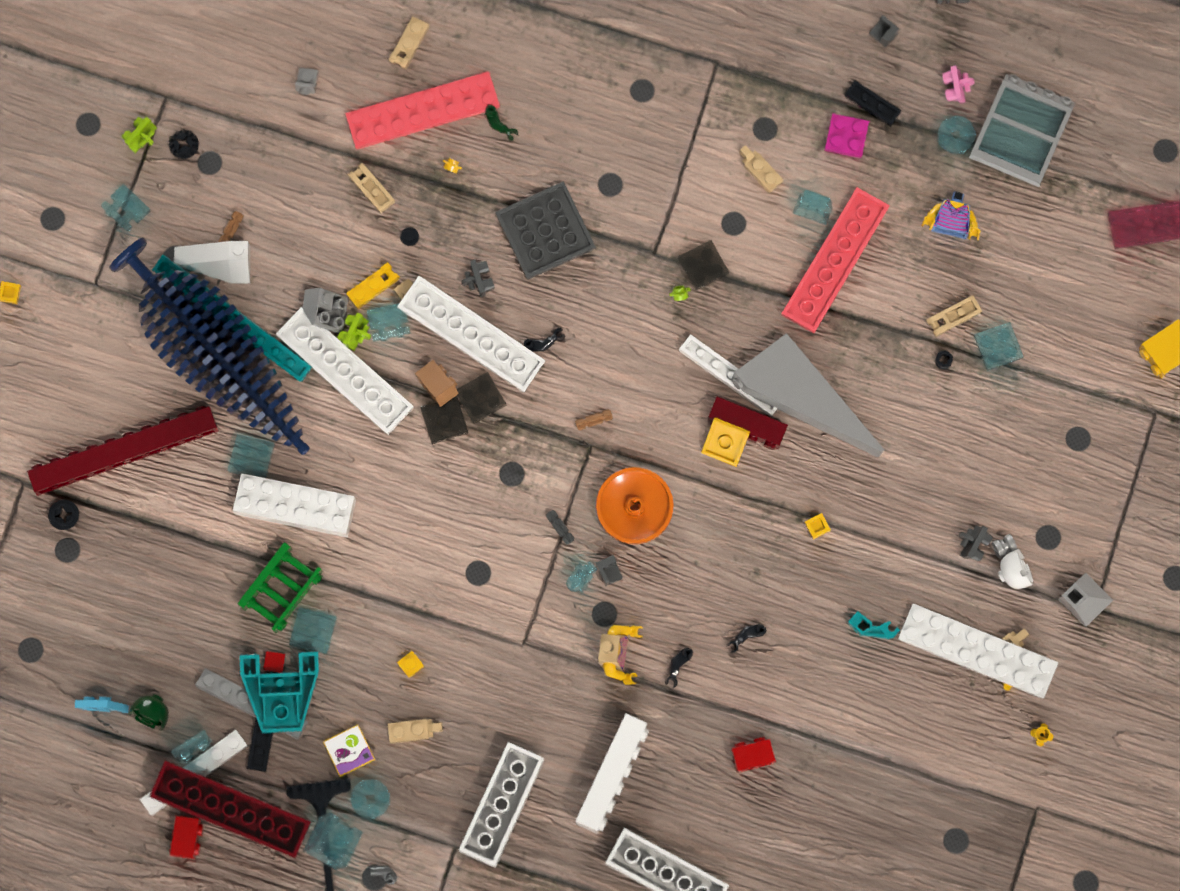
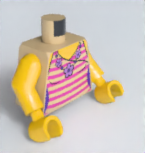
(613, 652)

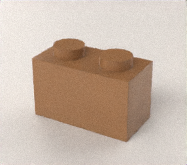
(436, 382)

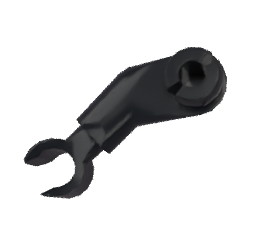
(543, 345)
(747, 632)
(676, 662)

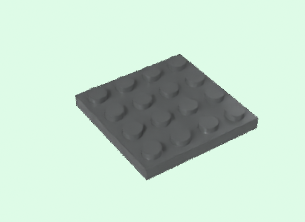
(545, 230)

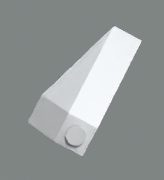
(218, 260)

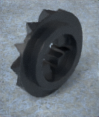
(184, 152)
(56, 510)

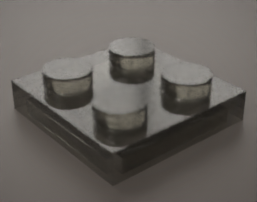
(703, 265)
(480, 398)
(444, 421)

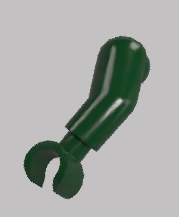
(495, 123)

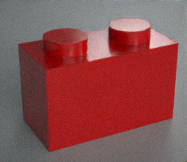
(753, 755)
(186, 837)

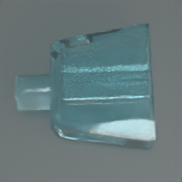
(813, 207)

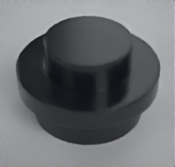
(409, 236)

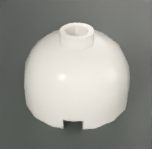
(1015, 571)

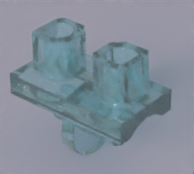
(581, 577)

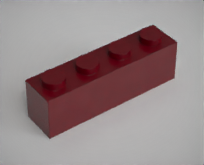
(761, 427)

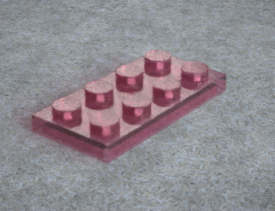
(1145, 224)

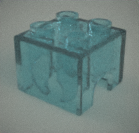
(332, 841)

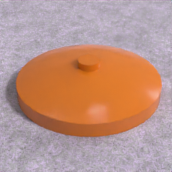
(634, 505)

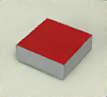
(274, 662)

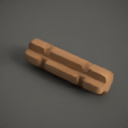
(231, 227)
(593, 419)

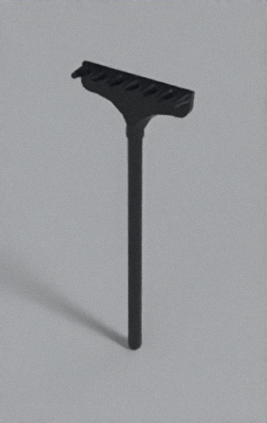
(320, 795)

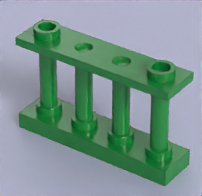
(272, 570)

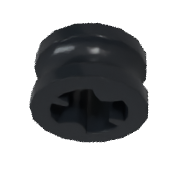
(940, 365)

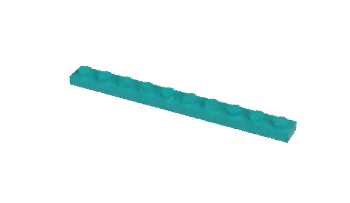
(273, 348)

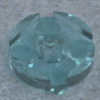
(958, 145)
(371, 810)

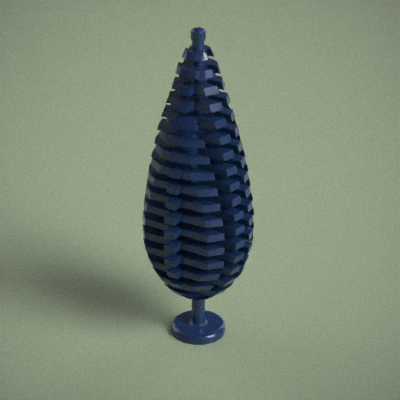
(209, 345)

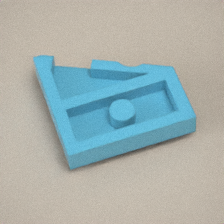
(103, 704)

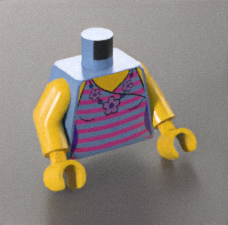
(953, 218)

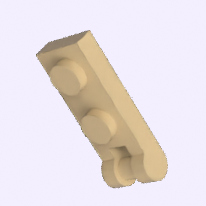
(409, 42)
(371, 188)
(954, 315)

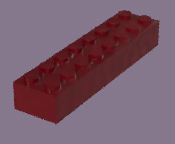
(230, 809)

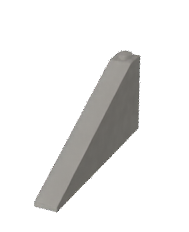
(793, 385)

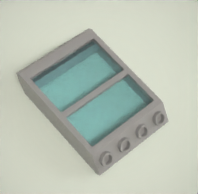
(1022, 129)

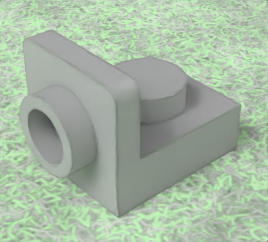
(306, 81)

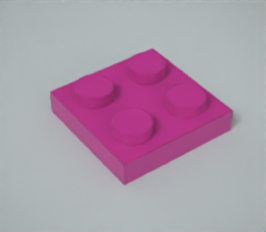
(846, 135)

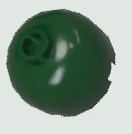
(150, 711)

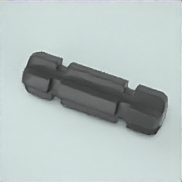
(560, 527)

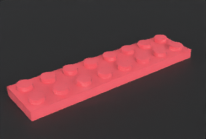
(422, 110)
(835, 260)

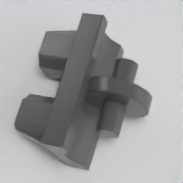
(483, 285)
(972, 540)

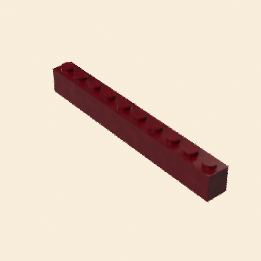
(122, 450)

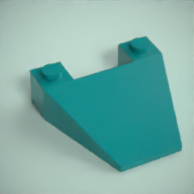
(280, 698)

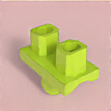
(141, 135)
(356, 333)

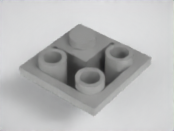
(325, 309)
(1085, 599)

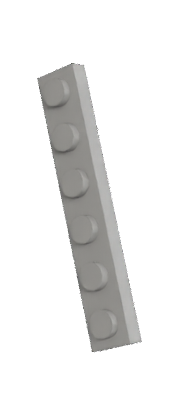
(232, 694)

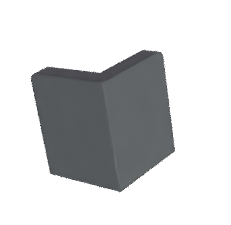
(884, 31)
(609, 570)

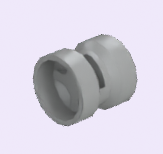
(1004, 546)

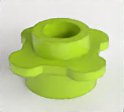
(680, 293)

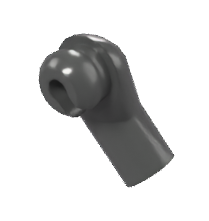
(386, 873)

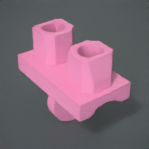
(954, 77)

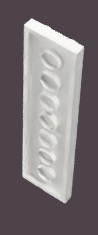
(471, 334)
(345, 372)
(978, 651)

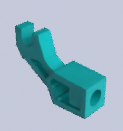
(873, 631)

